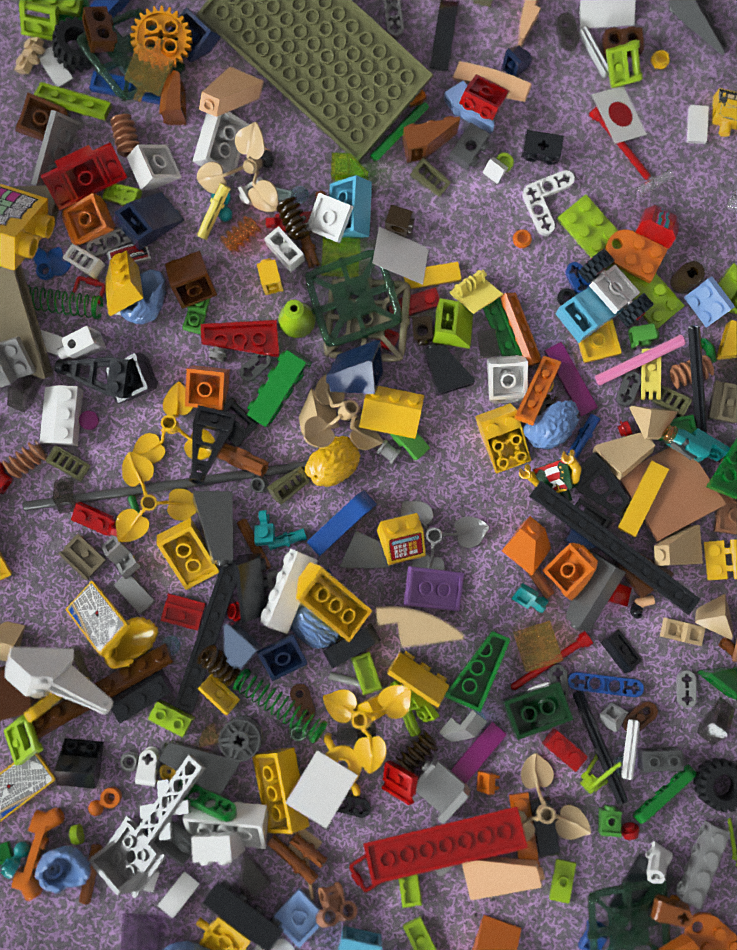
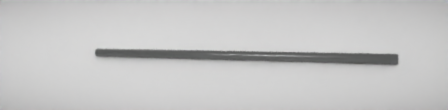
(162, 486)

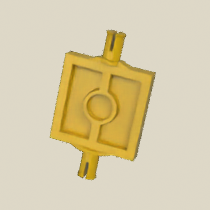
(221, 935)

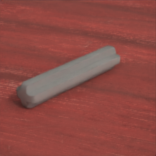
(594, 51)

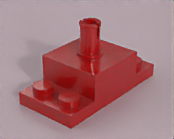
(82, 174)

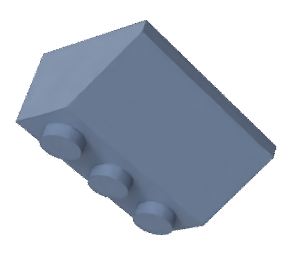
(239, 645)

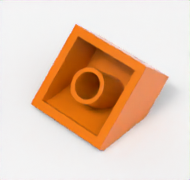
(206, 387)

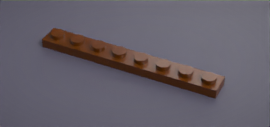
(110, 685)

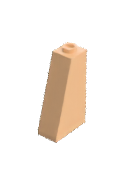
(230, 92)
(501, 876)

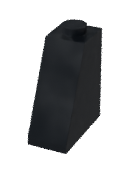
(446, 370)

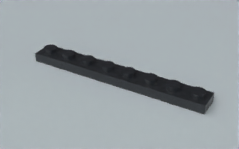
(207, 636)

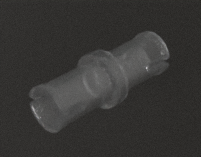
(654, 183)

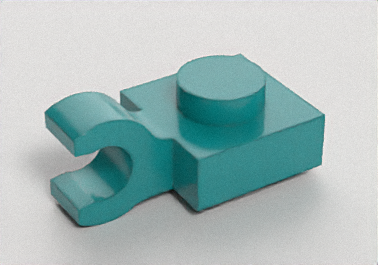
(265, 532)
(529, 597)

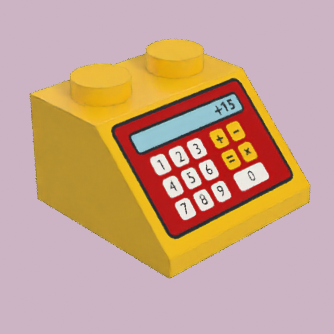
(402, 538)

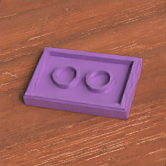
(433, 588)

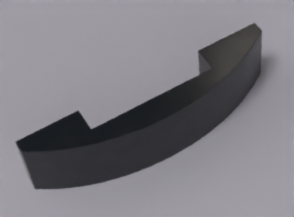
(444, 35)

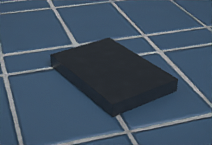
(637, 873)

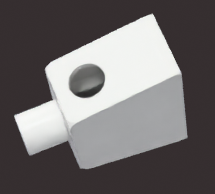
(81, 344)

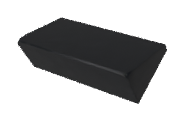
(621, 651)

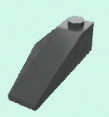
(700, 21)

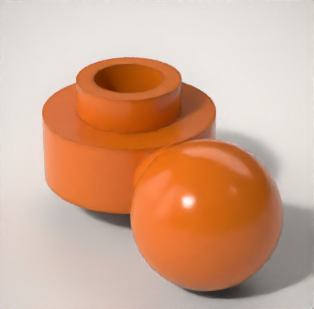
(96, 807)

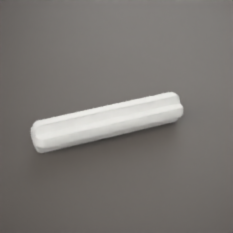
(630, 749)

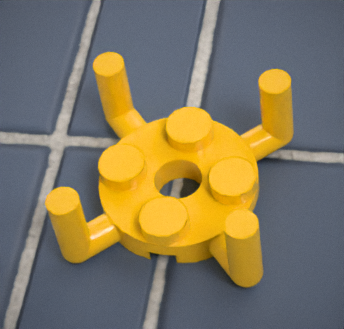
(345, 753)

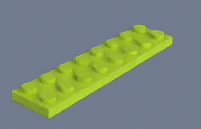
(592, 231)

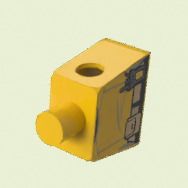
(725, 111)

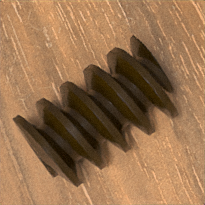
(292, 219)
(687, 277)
(217, 663)
(417, 752)

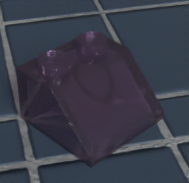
(141, 932)

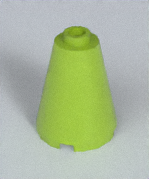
(296, 319)

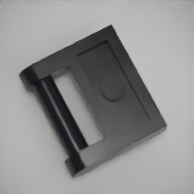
(238, 432)

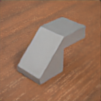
(120, 556)
(468, 729)

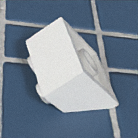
(153, 166)

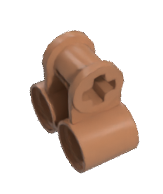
(334, 906)

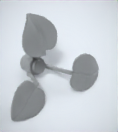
(468, 529)

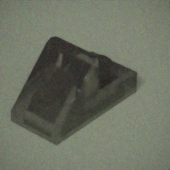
(350, 735)

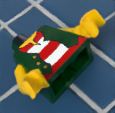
(558, 475)

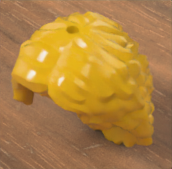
(333, 463)
(133, 643)

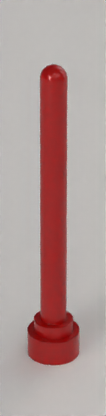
(596, 115)
(582, 641)

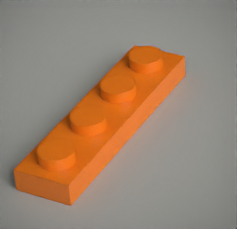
(521, 328)
(538, 390)
(523, 803)

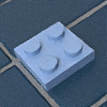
(709, 301)
(298, 917)

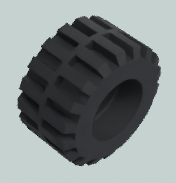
(65, 54)
(706, 780)

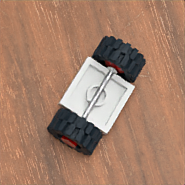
(615, 288)

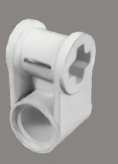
(148, 769)

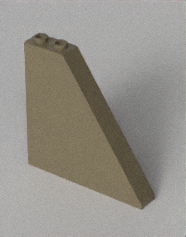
(20, 319)

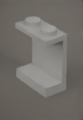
(441, 788)

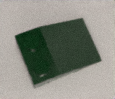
(536, 710)

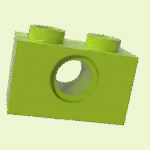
(171, 718)

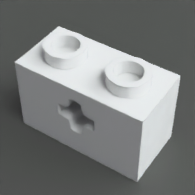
(284, 249)

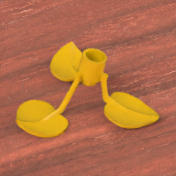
(173, 405)
(132, 525)
(341, 705)

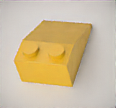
(187, 553)

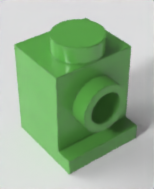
(643, 335)
(604, 815)

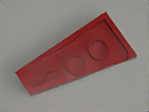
(246, 336)

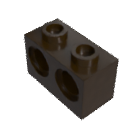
(399, 221)

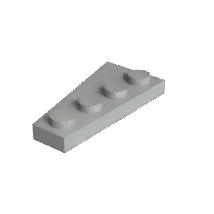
(57, 139)

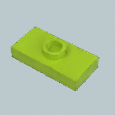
(121, 194)
(366, 673)
(562, 880)
(410, 891)

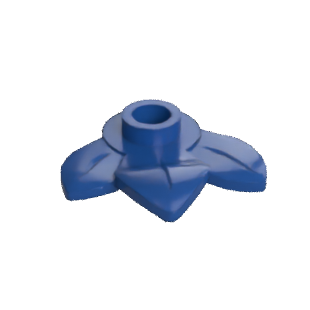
(51, 260)

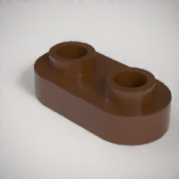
(305, 700)
(637, 714)

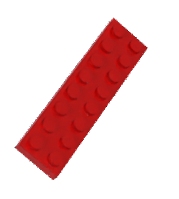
(445, 845)

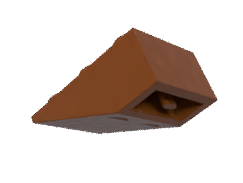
(426, 138)

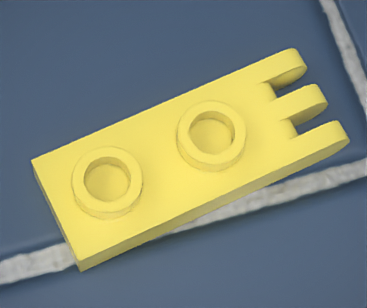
(651, 378)

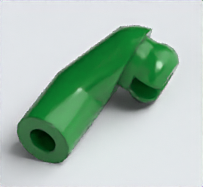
(709, 348)

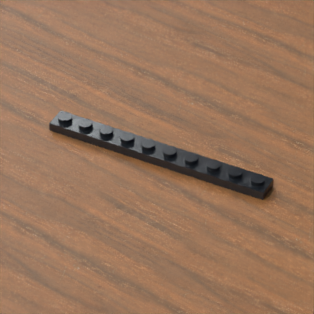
(614, 547)

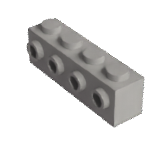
(702, 864)

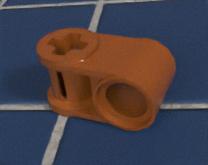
(671, 911)

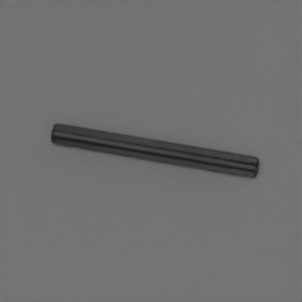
(697, 377)
(599, 746)

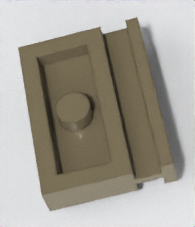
(723, 402)
(82, 556)

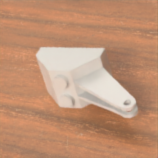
(50, 670)

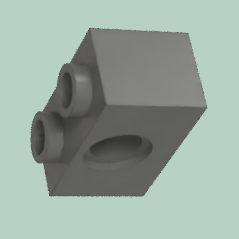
(473, 137)

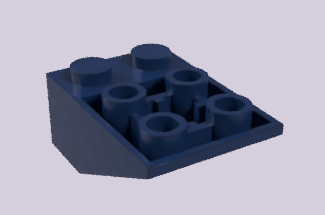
(147, 219)

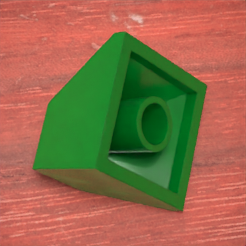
(723, 679)

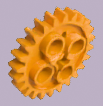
(163, 20)

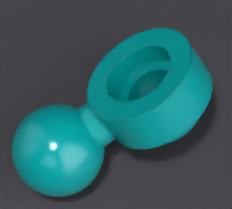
(225, 213)
(11, 865)

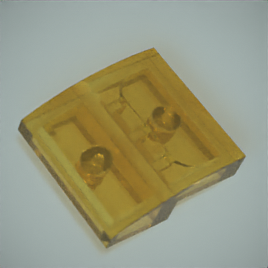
(538, 646)

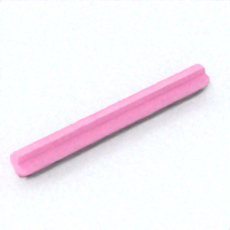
(640, 360)

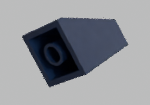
(357, 370)

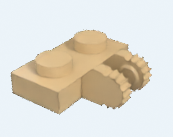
(32, 49)

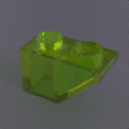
(345, 166)

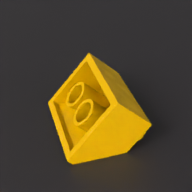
(122, 283)
(392, 412)
(418, 678)

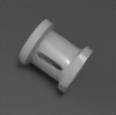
(388, 451)

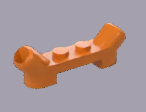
(40, 824)

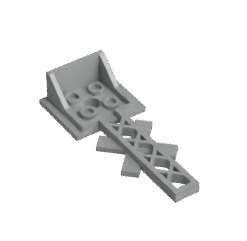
(117, 861)

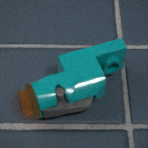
(694, 445)

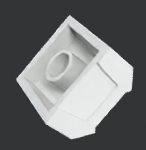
(507, 379)

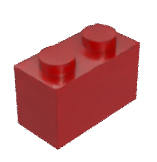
(564, 749)

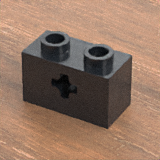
(551, 146)

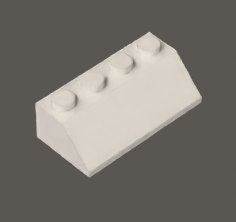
(282, 599)
(249, 823)

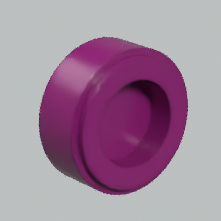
(89, 420)

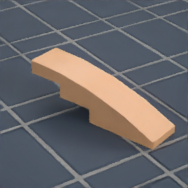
(528, 17)
(517, 87)

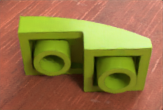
(423, 708)

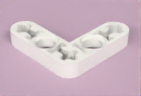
(540, 194)

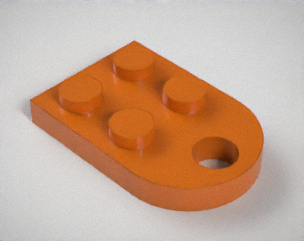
(637, 254)
(713, 935)

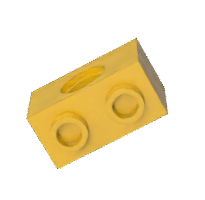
(269, 276)

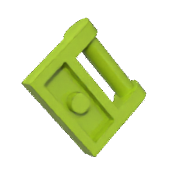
(38, 26)
(618, 64)
(18, 741)

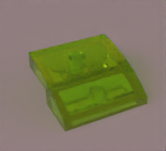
(333, 250)

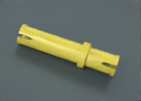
(213, 211)

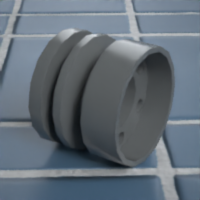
(245, 727)

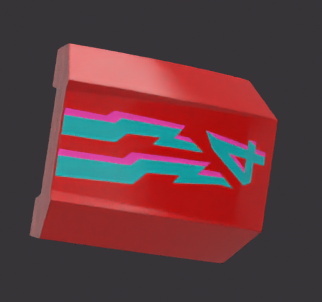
(658, 226)

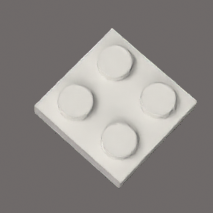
(329, 217)

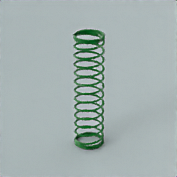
(93, 305)
(247, 673)

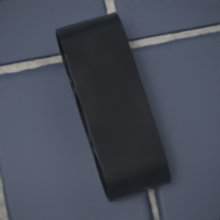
(344, 650)
(545, 833)

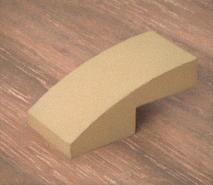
(682, 631)

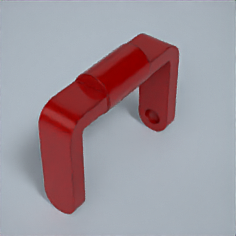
(91, 281)
(356, 876)

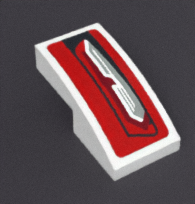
(138, 256)

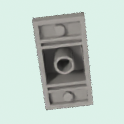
(14, 361)

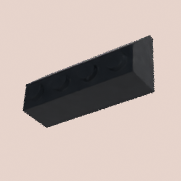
(243, 915)

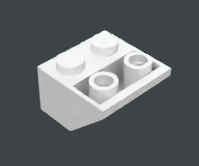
(216, 847)

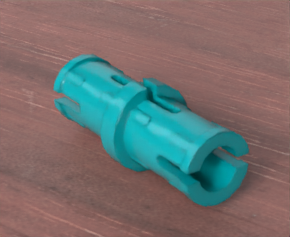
(287, 539)

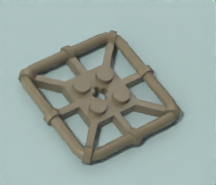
(353, 325)

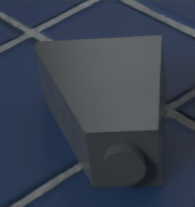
(364, 553)

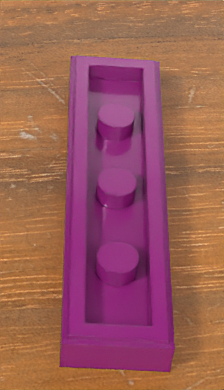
(572, 380)
(478, 752)

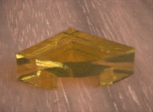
(208, 736)

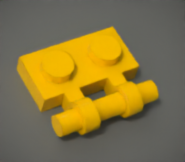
(716, 559)

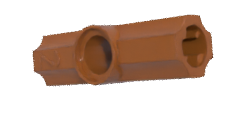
(243, 460)

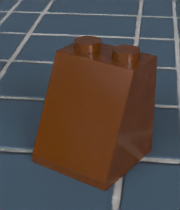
(190, 279)
(12, 701)

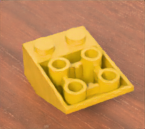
(503, 438)

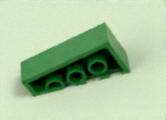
(278, 387)
(477, 676)

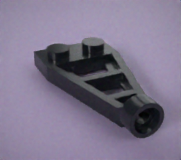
(117, 376)
(213, 420)
(590, 471)

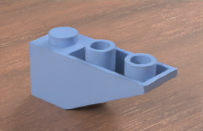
(452, 98)

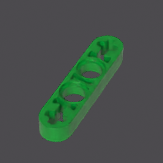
(664, 794)
(214, 811)

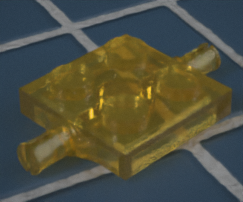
(149, 69)

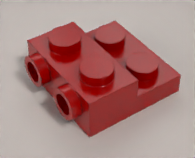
(483, 97)

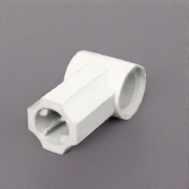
(658, 861)

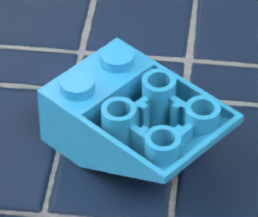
(585, 314)

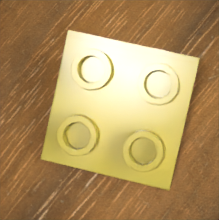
(475, 292)

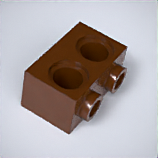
(97, 25)
(621, 37)

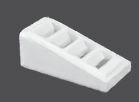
(94, 266)

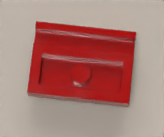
(183, 612)
(399, 782)

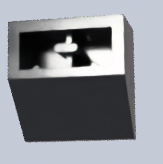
(79, 763)

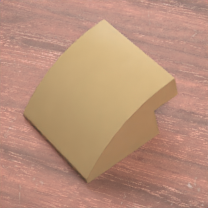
(417, 626)

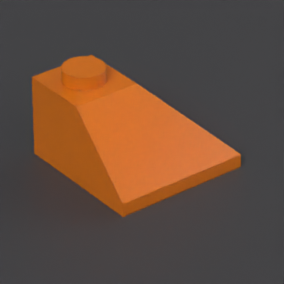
(528, 545)

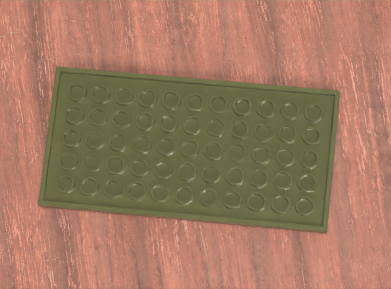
(326, 62)

